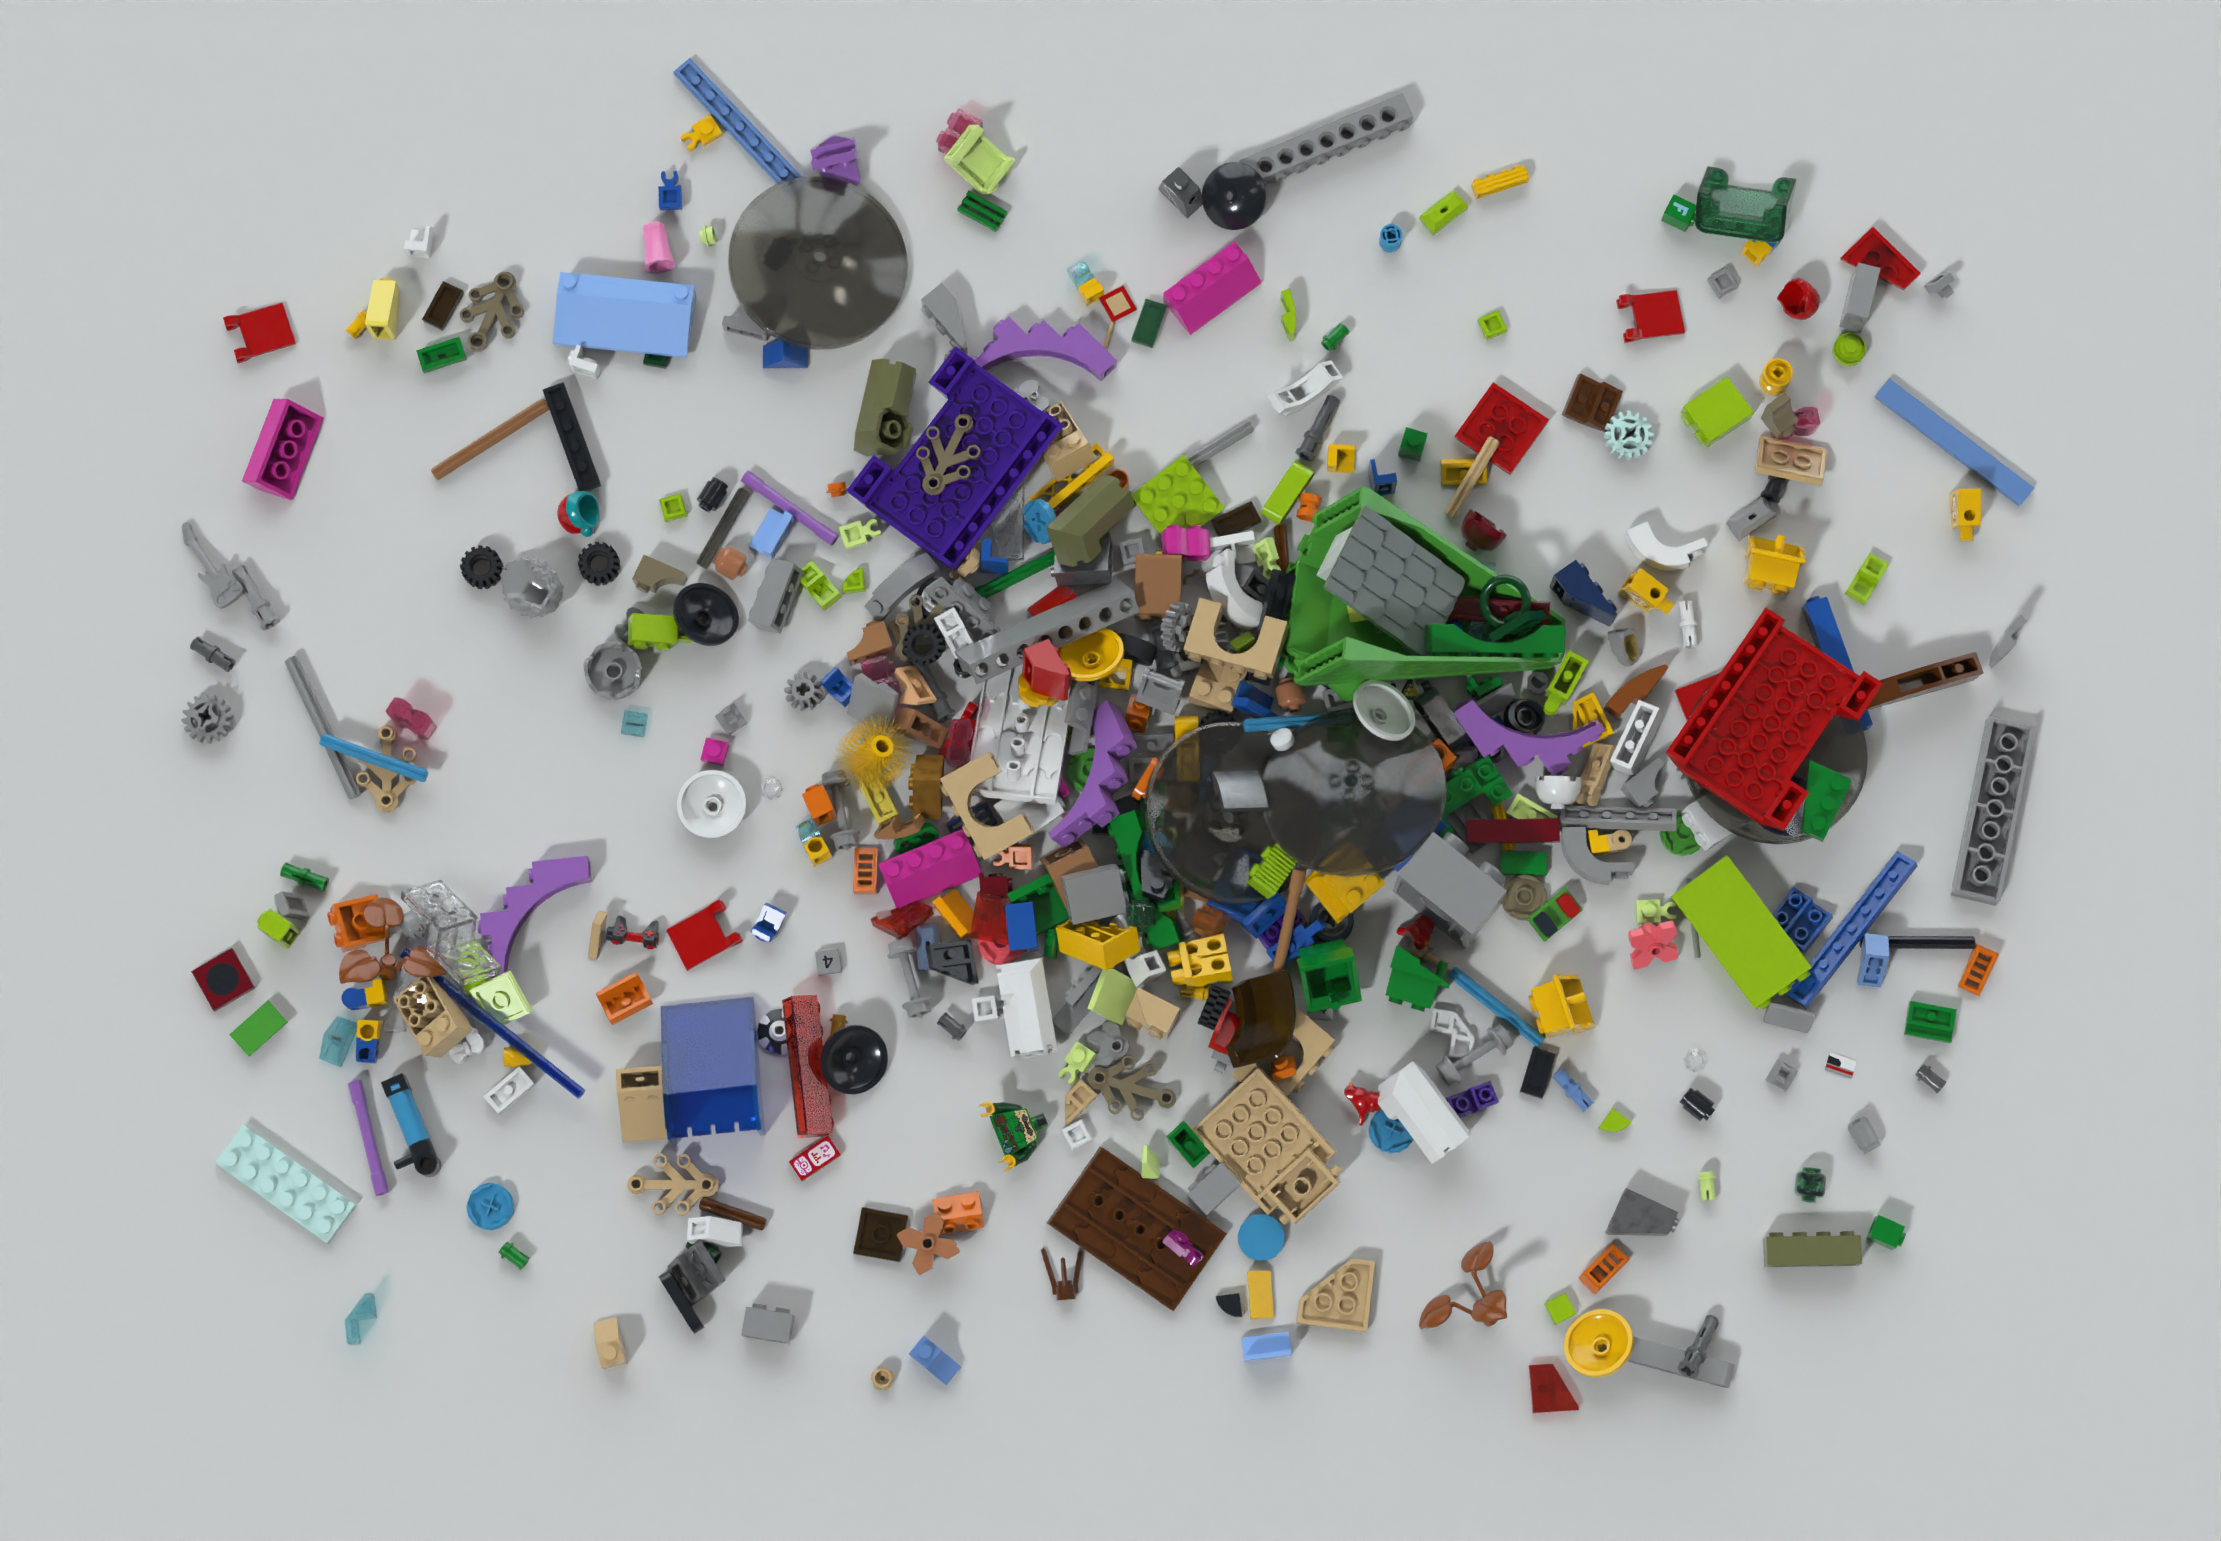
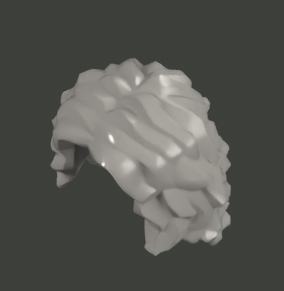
(531, 587)

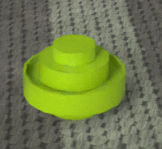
(1849, 349)

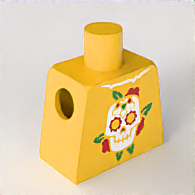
(1969, 503)
(1646, 592)

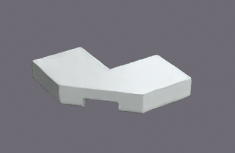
(1450, 1023)

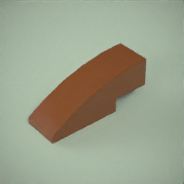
(1634, 690)

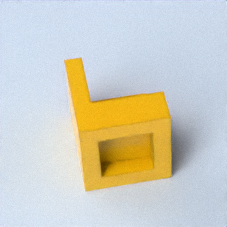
(1341, 458)

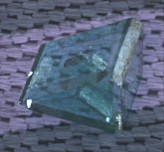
(337, 1041)

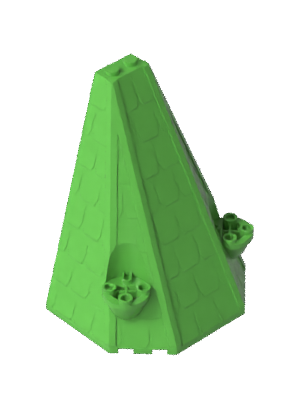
(1343, 654)

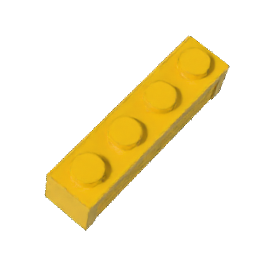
(1500, 182)

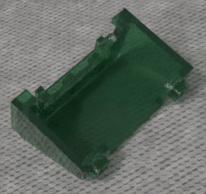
(1742, 210)

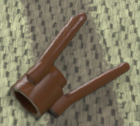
(1065, 1289)

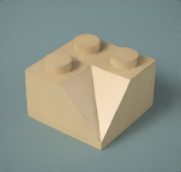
(1215, 687)
(1152, 1014)

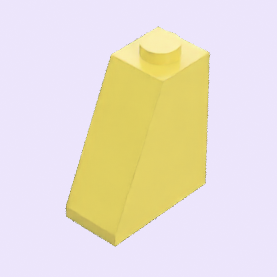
(383, 309)

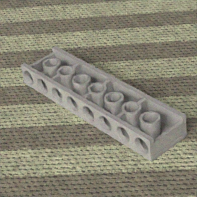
(1046, 626)
(1992, 811)

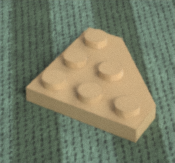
(1340, 1299)

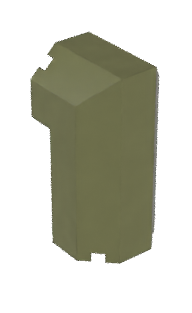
(884, 409)
(1088, 519)

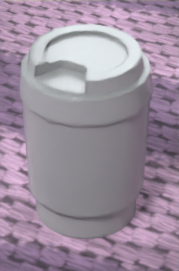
(1863, 1134)

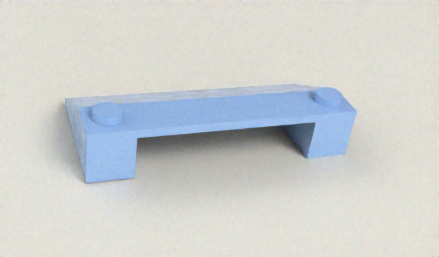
(624, 314)

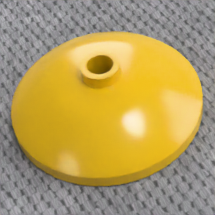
(1093, 655)
(1592, 1333)

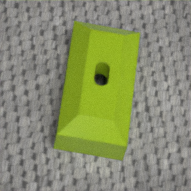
(1435, 220)

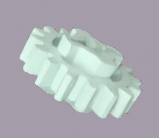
(1635, 441)

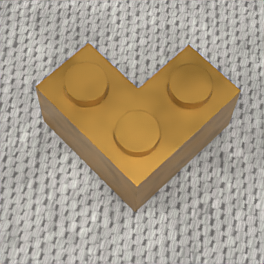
(926, 784)

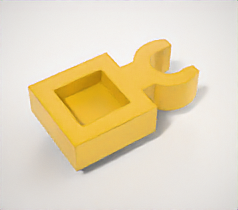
(704, 132)

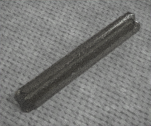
(723, 528)

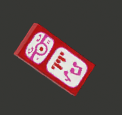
(815, 1158)

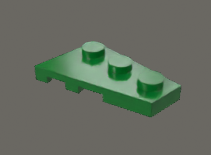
(1824, 798)

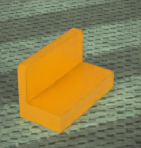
(955, 912)

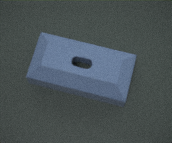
(925, 933)

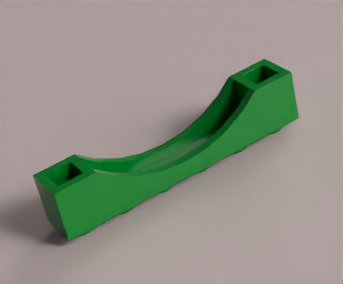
(1540, 639)
(1129, 835)

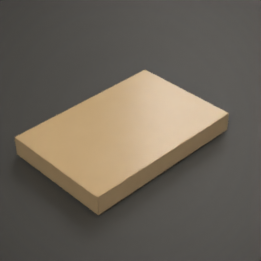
(1791, 460)

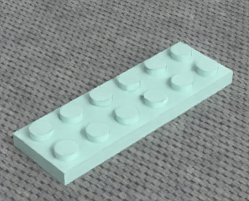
(285, 1184)

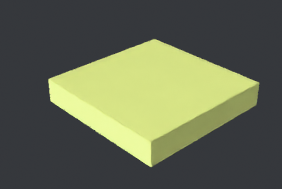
(1112, 996)
(502, 998)

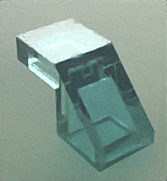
(363, 1310)

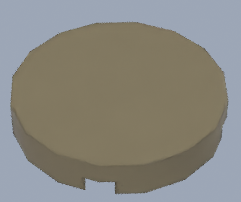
(1523, 896)

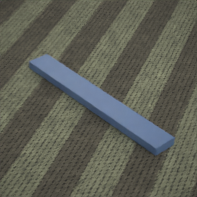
(735, 122)
(1954, 442)

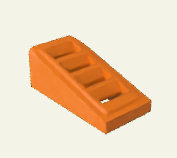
(865, 889)
(1970, 966)
(1593, 1279)

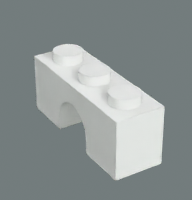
(1142, 966)

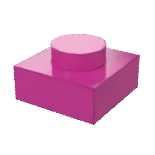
(714, 751)

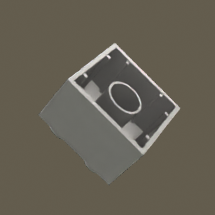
(1451, 888)

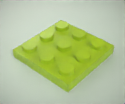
(1177, 498)

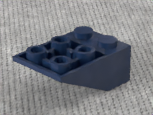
(1582, 594)

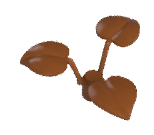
(360, 967)
(1485, 1310)

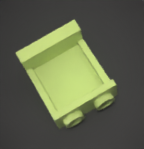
(978, 160)

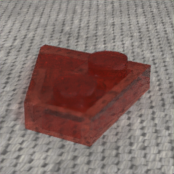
(904, 919)
(989, 919)
(1549, 1390)

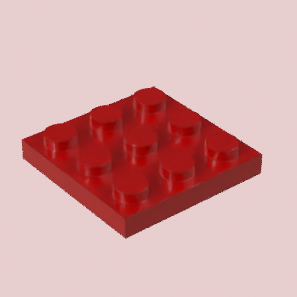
(1506, 420)

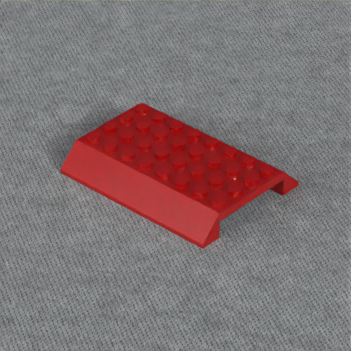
(1766, 719)

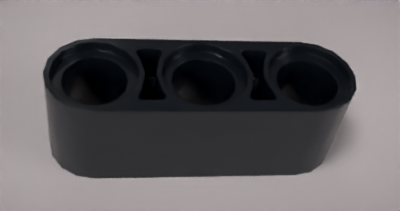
(1441, 719)

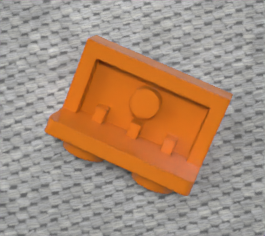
(624, 998)
(959, 1212)

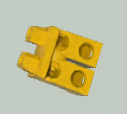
(1202, 962)

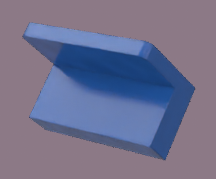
(1381, 484)
(991, 564)
(1253, 701)
(1264, 915)
(1021, 926)

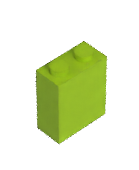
(1716, 412)

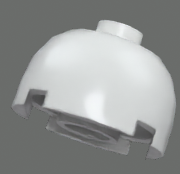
(1558, 790)

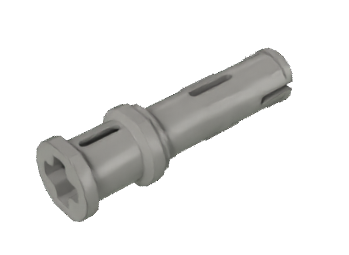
(259, 606)

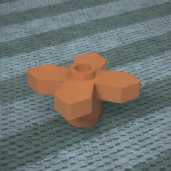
(940, 1246)

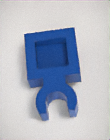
(670, 195)

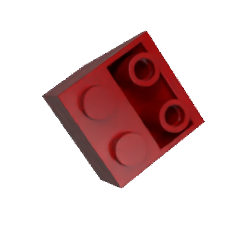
(1046, 671)

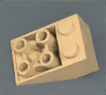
(1070, 448)
(432, 1016)
(641, 1103)

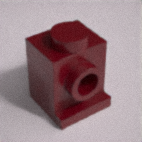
(996, 884)

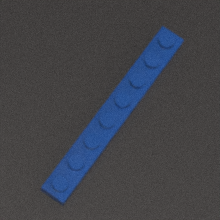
(1853, 928)

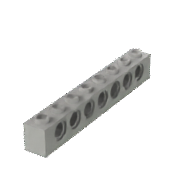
(1394, 107)

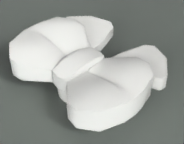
(1029, 390)
(474, 1044)

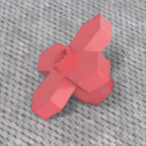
(1652, 942)

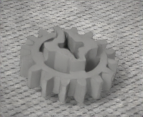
(1176, 626)
(205, 727)

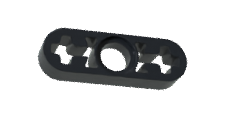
(681, 1301)

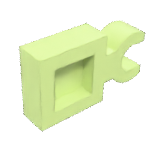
(855, 534)
(1266, 555)
(1651, 912)
(1080, 1060)

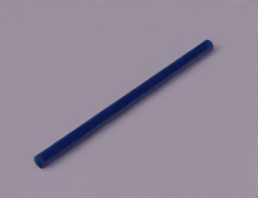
(507, 1035)

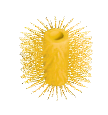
(872, 754)

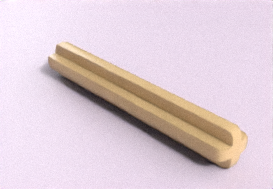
(1471, 477)

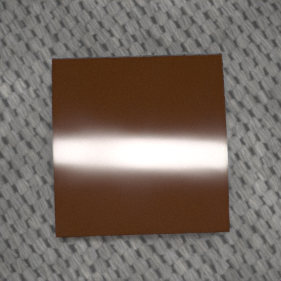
(1592, 402)

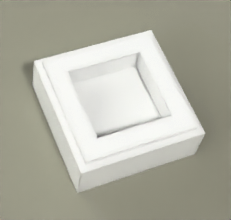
(1076, 1135)

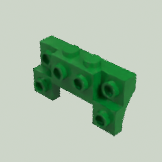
(1470, 782)

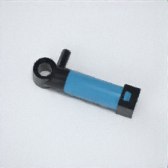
(412, 1126)

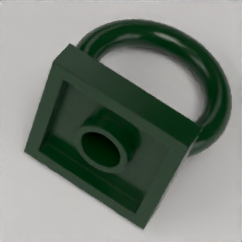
(1515, 623)

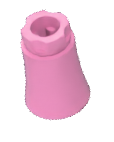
(657, 249)

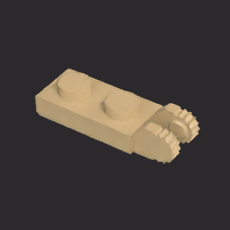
(1595, 773)

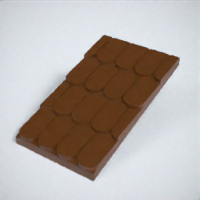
(1123, 1225)

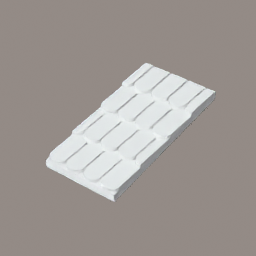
(1023, 739)

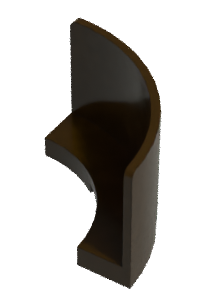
(1266, 1018)

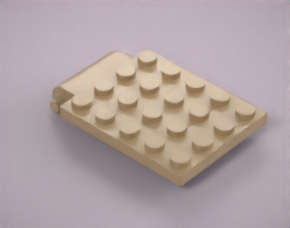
(1270, 1148)

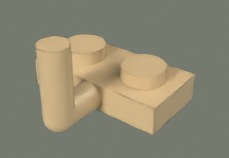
(969, 564)

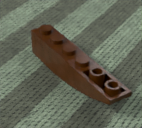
(1927, 680)

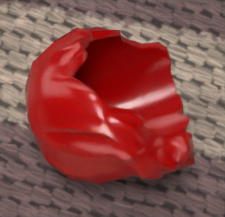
(1799, 299)

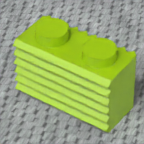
(1271, 871)
(278, 928)

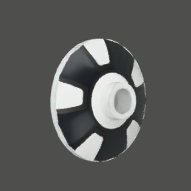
(766, 1033)

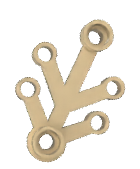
(387, 775)
(676, 1185)

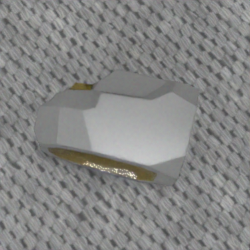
(1625, 645)

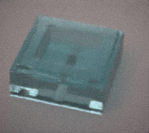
(634, 723)

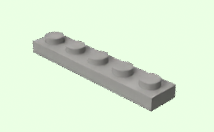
(1619, 818)

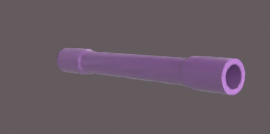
(818, 528)
(359, 1100)

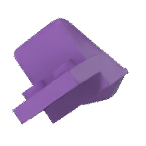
(837, 159)

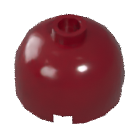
(1481, 532)

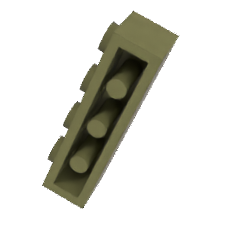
(1812, 1250)

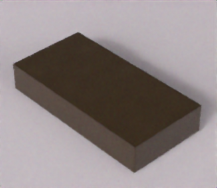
(442, 305)
(1236, 520)

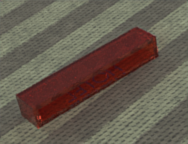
(804, 1051)

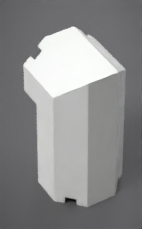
(1026, 1008)
(1422, 1111)

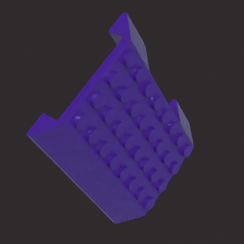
(1010, 440)

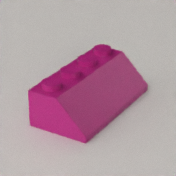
(1211, 288)
(282, 448)
(930, 869)

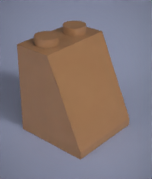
(1156, 584)
(1067, 860)

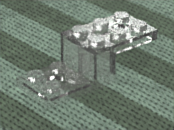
(451, 932)

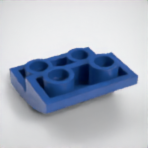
(1801, 919)

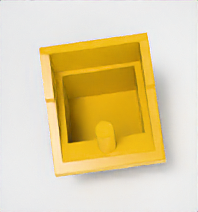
(1772, 564)
(1342, 894)
(1561, 1006)

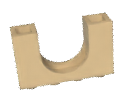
(1260, 659)
(960, 786)
(1313, 1044)

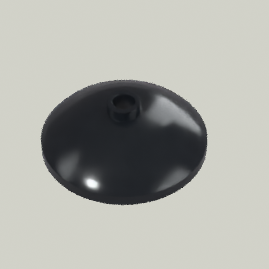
(1248, 196)
(710, 606)
(865, 1065)

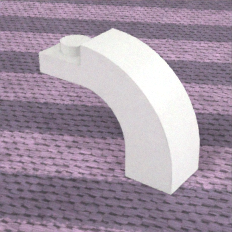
(1306, 390)
(1658, 556)
(1224, 589)

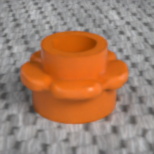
(837, 489)

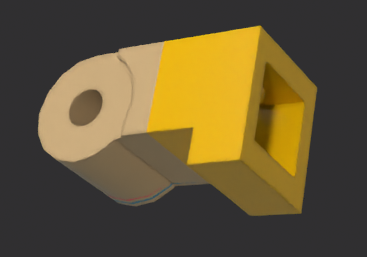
(1608, 843)

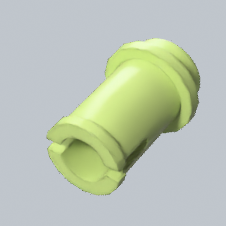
(1707, 1183)

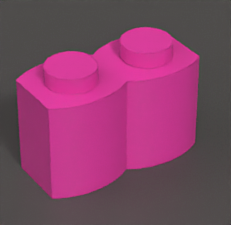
(1190, 543)

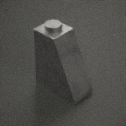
(1093, 572)
(1641, 1216)

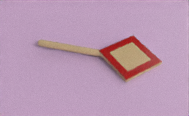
(1117, 305)

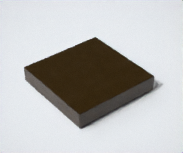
(878, 1234)

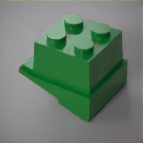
(1328, 976)
(1414, 982)

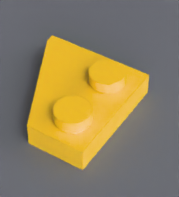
(1585, 711)

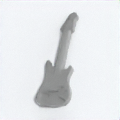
(223, 587)

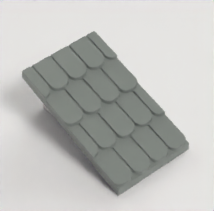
(1390, 580)

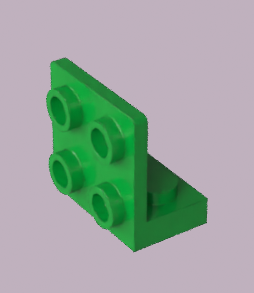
(1047, 903)

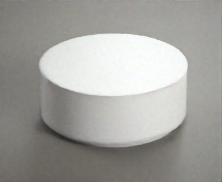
(1282, 739)

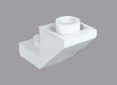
(720, 1231)

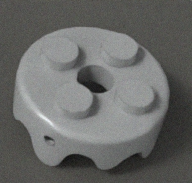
(604, 658)

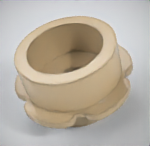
(876, 1375)

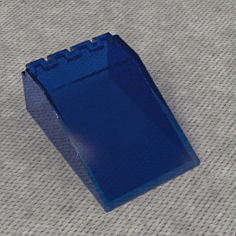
(710, 1068)

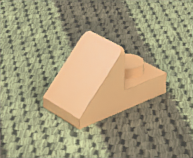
(914, 686)

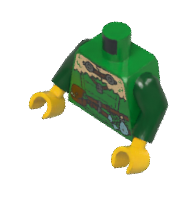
(1014, 1130)

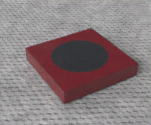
(223, 979)

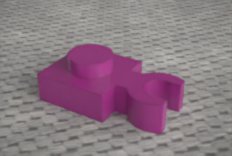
(1180, 1244)

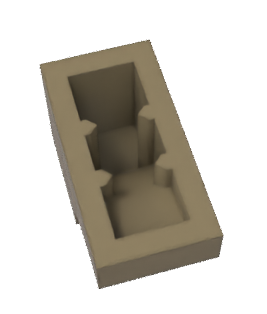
(1780, 417)
(653, 574)

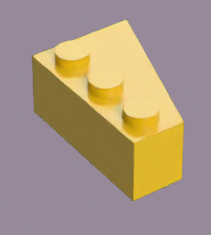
(1098, 944)

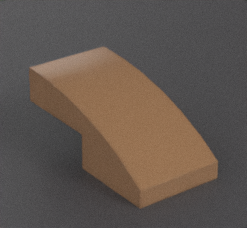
(896, 828)

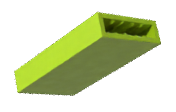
(1742, 933)

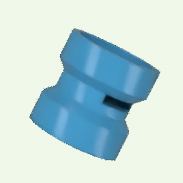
(1392, 242)

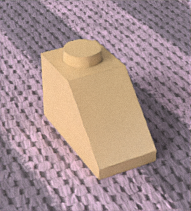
(609, 1343)

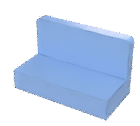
(772, 533)
(1266, 1346)

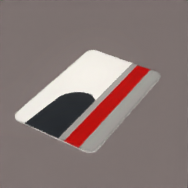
(1840, 1065)

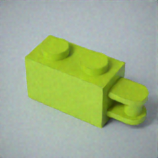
(654, 631)
(1564, 682)

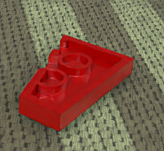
(1878, 252)

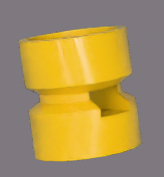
(1775, 376)

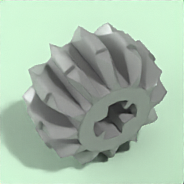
(797, 687)

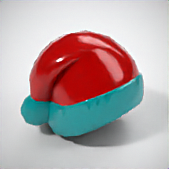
(579, 513)

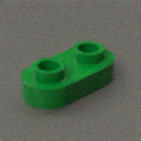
(917, 839)

